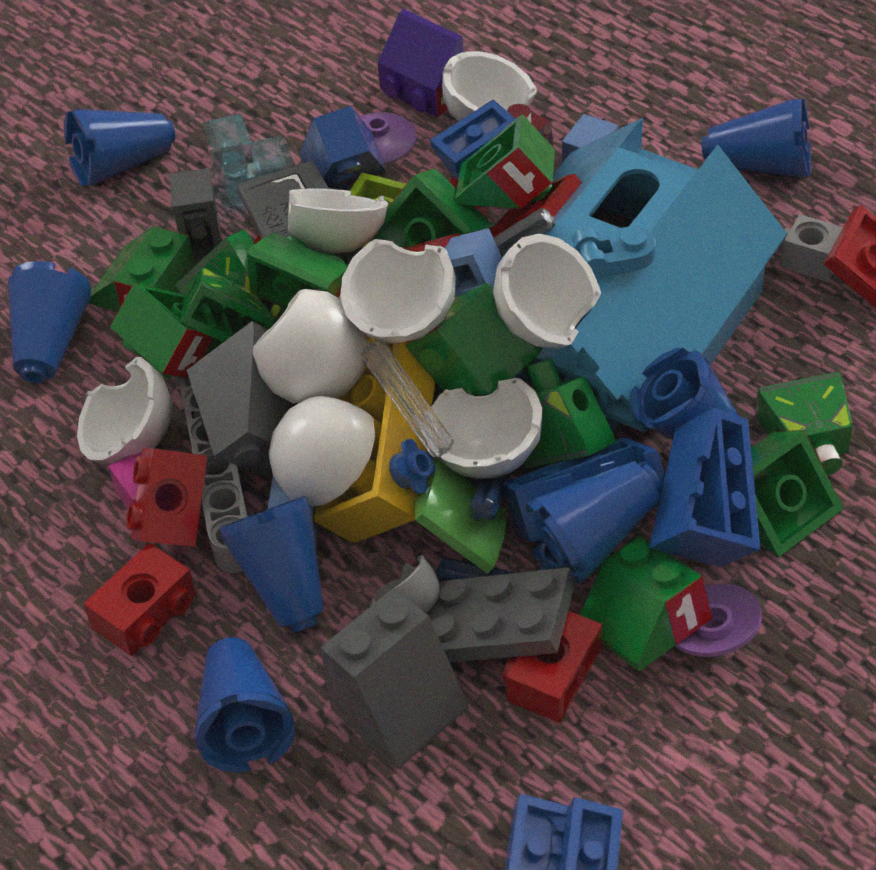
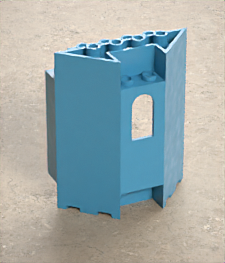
(705, 269)

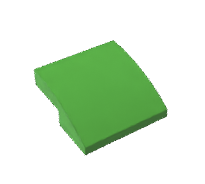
(448, 512)

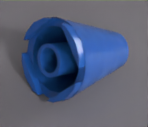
(766, 140)
(114, 141)
(44, 316)
(676, 391)
(594, 515)
(280, 561)
(240, 709)

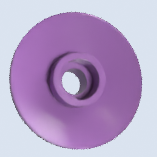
(391, 133)
(733, 622)

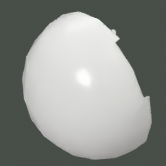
(479, 77)
(334, 219)
(544, 290)
(397, 291)
(311, 349)
(126, 416)
(490, 431)
(320, 448)

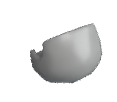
(416, 584)

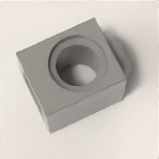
(808, 247)

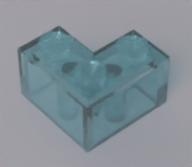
(240, 160)

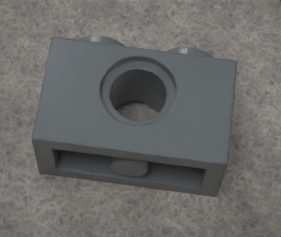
(196, 210)

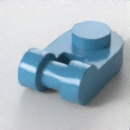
(628, 249)

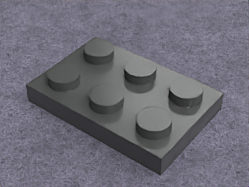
(503, 614)

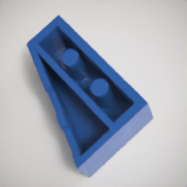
(341, 148)
(564, 473)
(709, 492)

